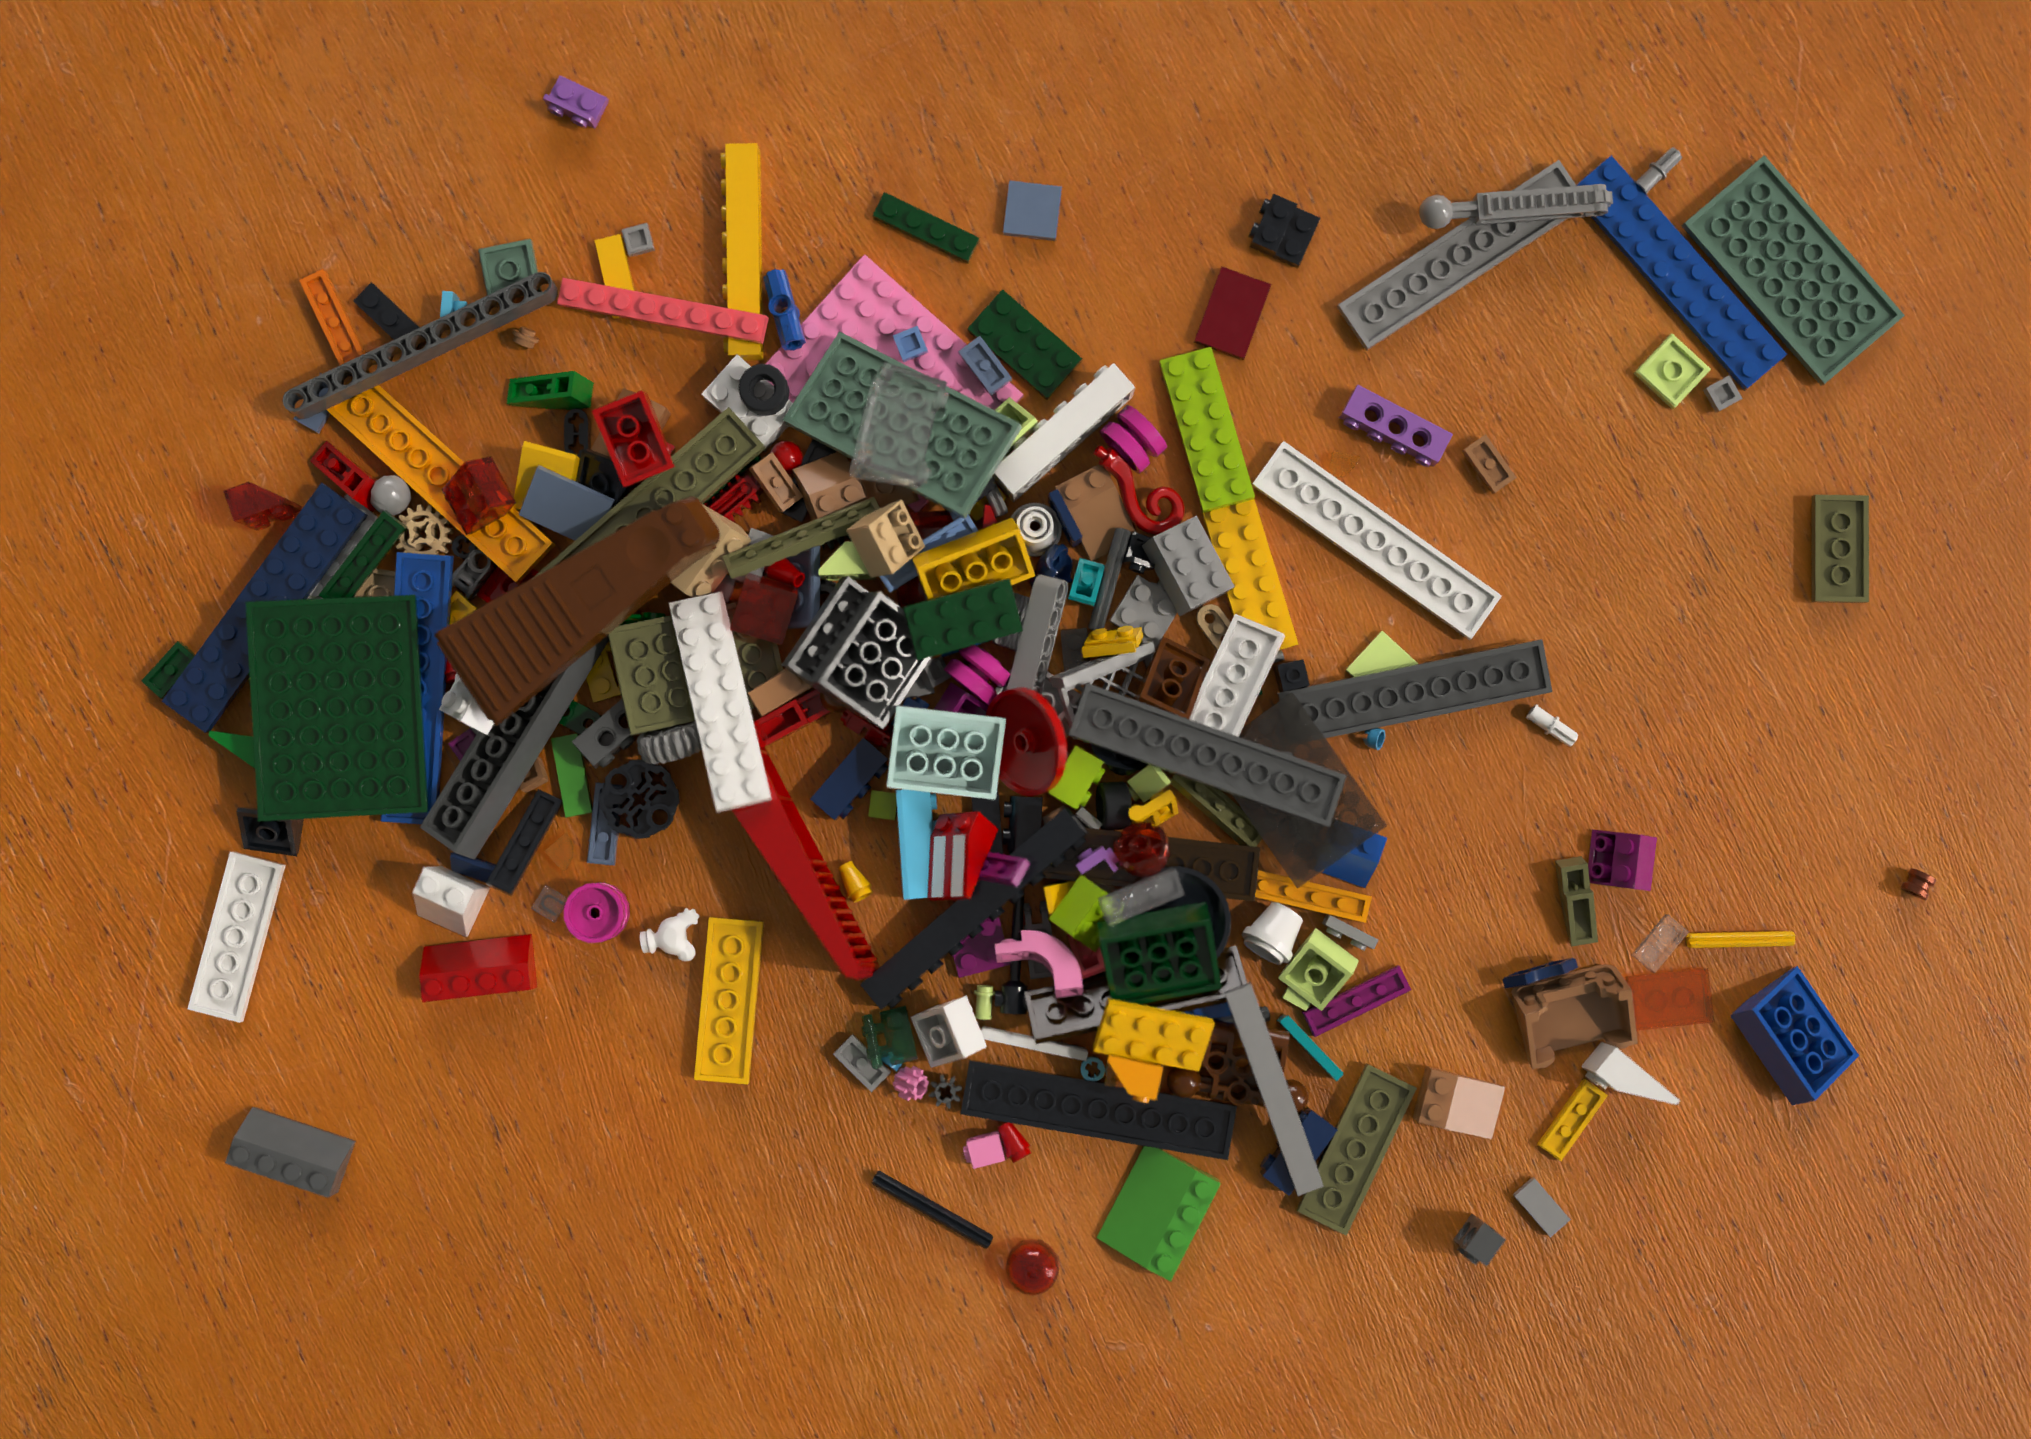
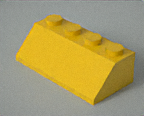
(974, 560)

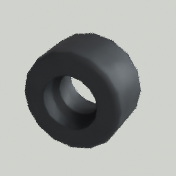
(763, 372)
(1113, 805)

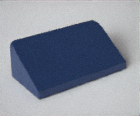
(475, 869)

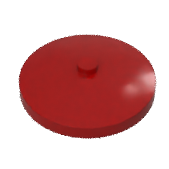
(1032, 741)

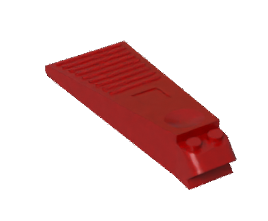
(800, 867)

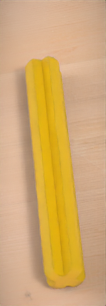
(1740, 939)

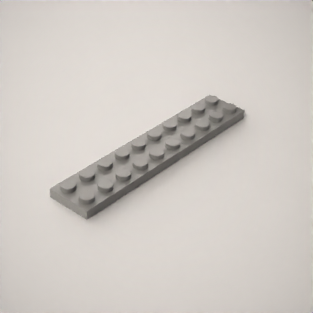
(1444, 268)

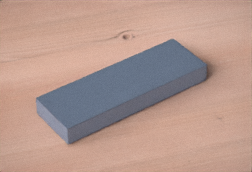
(603, 838)

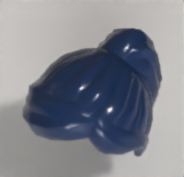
(1054, 563)

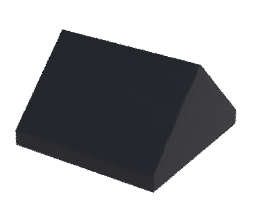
(269, 836)

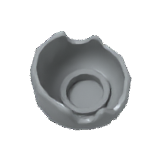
(390, 494)

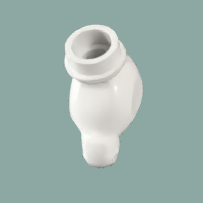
(671, 936)

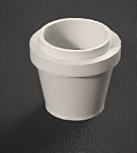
(1049, 532)
(1273, 933)

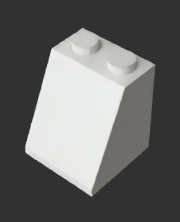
(449, 899)

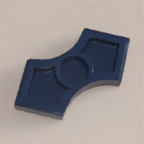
(1540, 972)

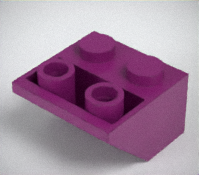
(1621, 859)

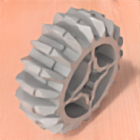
(669, 743)

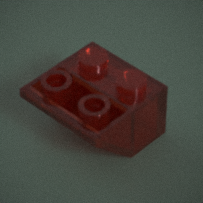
(478, 494)
(258, 506)

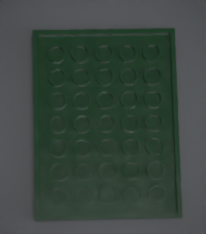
(336, 707)

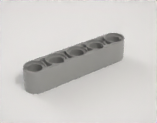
(1038, 633)

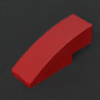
(789, 718)

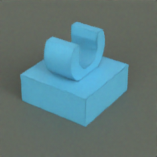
(450, 303)

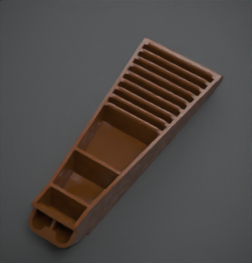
(551, 621)

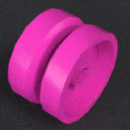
(1133, 438)
(979, 670)
(580, 914)

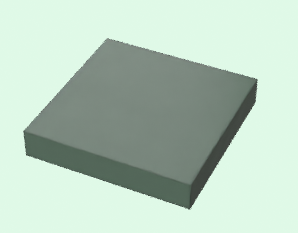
(507, 264)

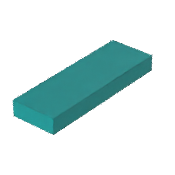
(1310, 1047)

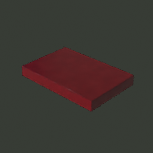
(1232, 313)

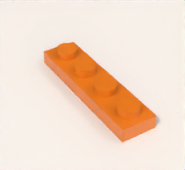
(332, 316)

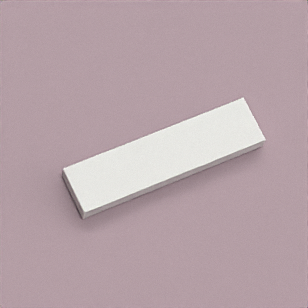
(1028, 1042)

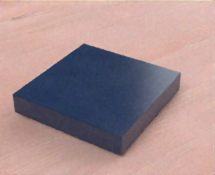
(1065, 518)

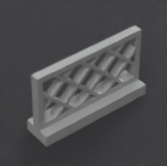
(1097, 669)

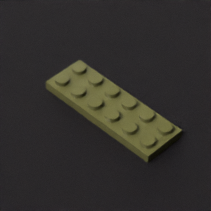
(1357, 1148)

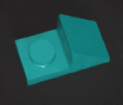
(1086, 582)

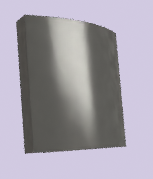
(858, 652)

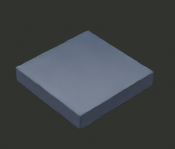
(1032, 210)

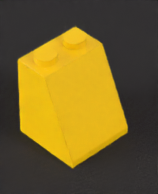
(552, 459)

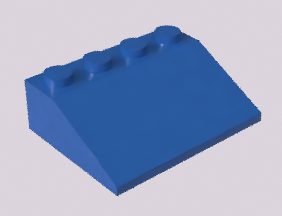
(1795, 1037)

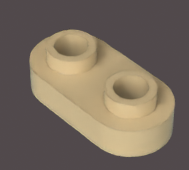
(1216, 629)

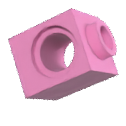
(984, 1149)

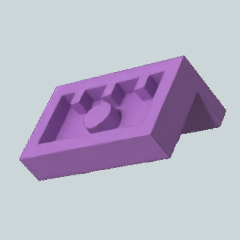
(577, 102)

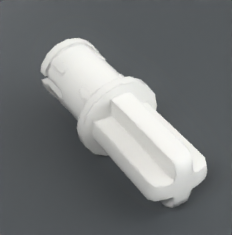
(1552, 725)

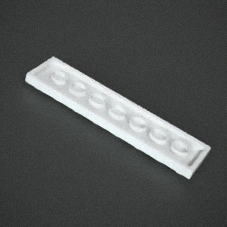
(720, 702)

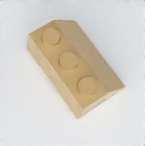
(708, 572)

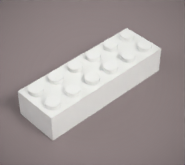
(1064, 431)

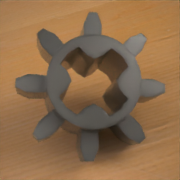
(947, 1099)

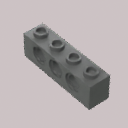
(588, 741)

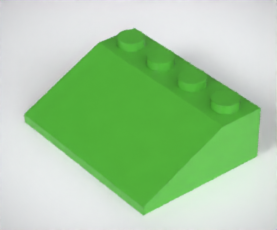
(1159, 1211)

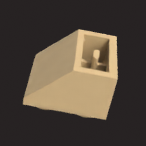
(886, 539)

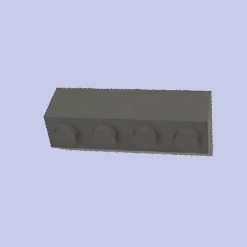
(291, 1152)

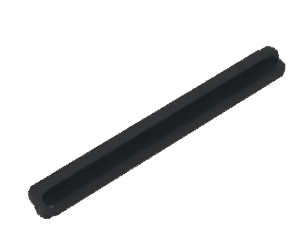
(932, 1209)

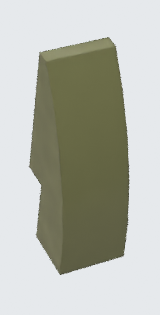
(1576, 900)

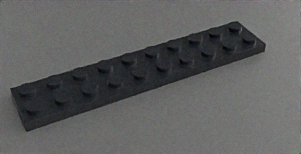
(1097, 1110)

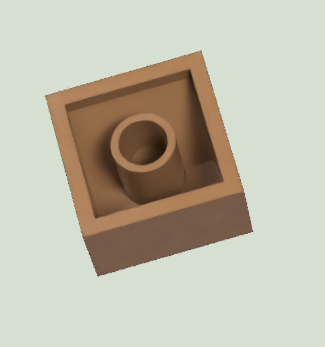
(827, 485)

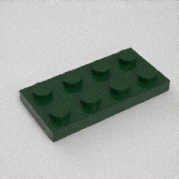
(1025, 344)
(963, 618)

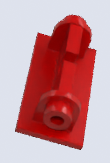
(875, 735)

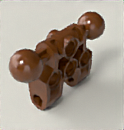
(1226, 1074)

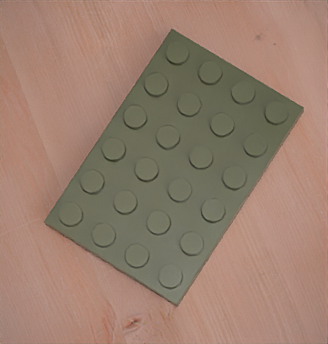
(654, 675)

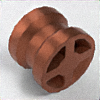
(1918, 884)

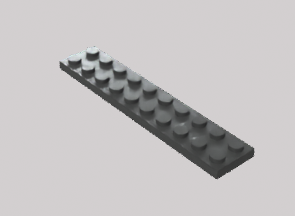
(1426, 689)
(1207, 755)

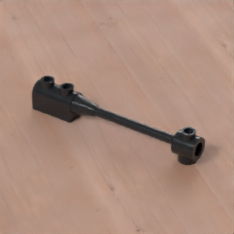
(1024, 821)

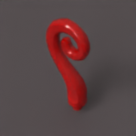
(1117, 465)

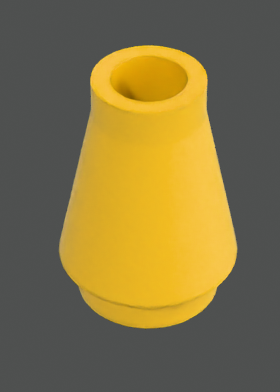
(855, 883)

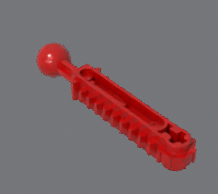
(749, 489)

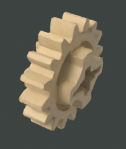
(430, 526)

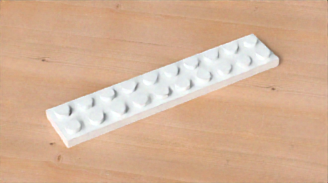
(1376, 540)

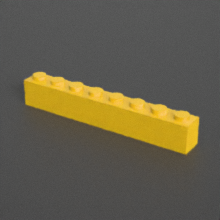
(742, 239)

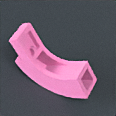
(1049, 952)

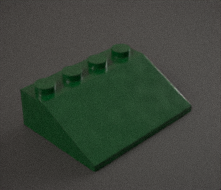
(1160, 955)

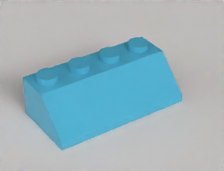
(915, 830)

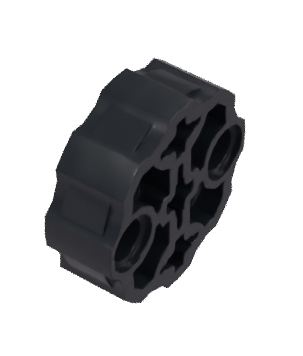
(646, 825)

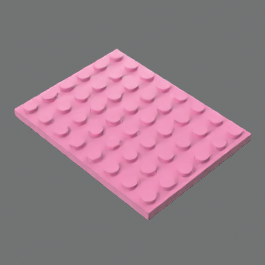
(872, 310)

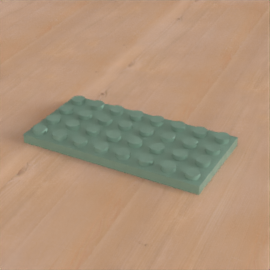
(1793, 270)
(964, 438)

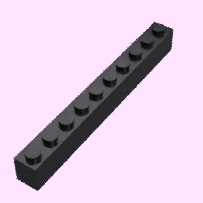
(967, 915)

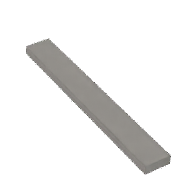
(1273, 1089)

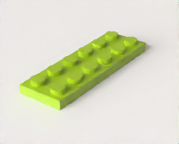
(1207, 429)

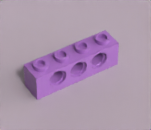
(1434, 437)

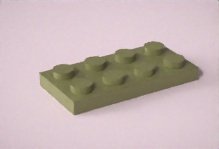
(1840, 548)

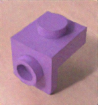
(1090, 858)

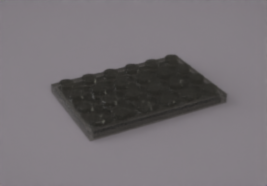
(1298, 844)

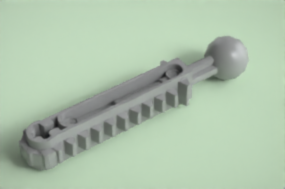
(1519, 205)

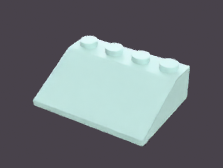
(945, 752)

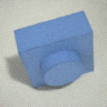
(910, 344)

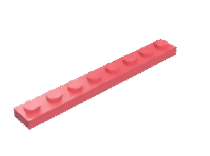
(663, 310)

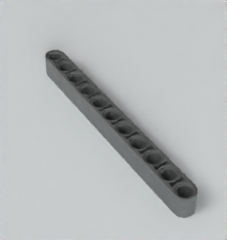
(408, 344)

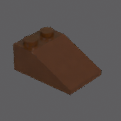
(1173, 678)

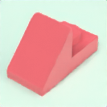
(1088, 960)

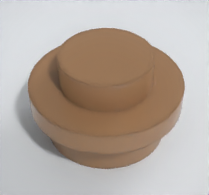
(525, 337)

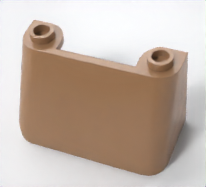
(1574, 1011)

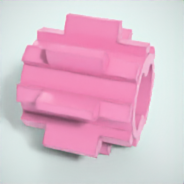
(910, 1083)

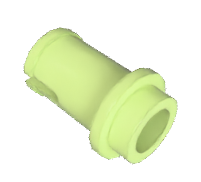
(984, 1001)

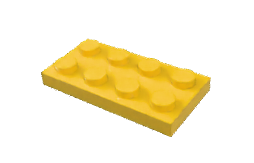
(1153, 1035)

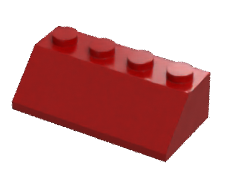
(477, 968)

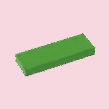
(571, 776)

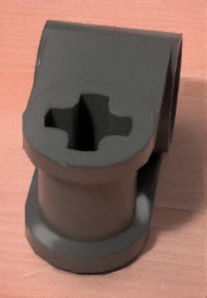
(472, 574)

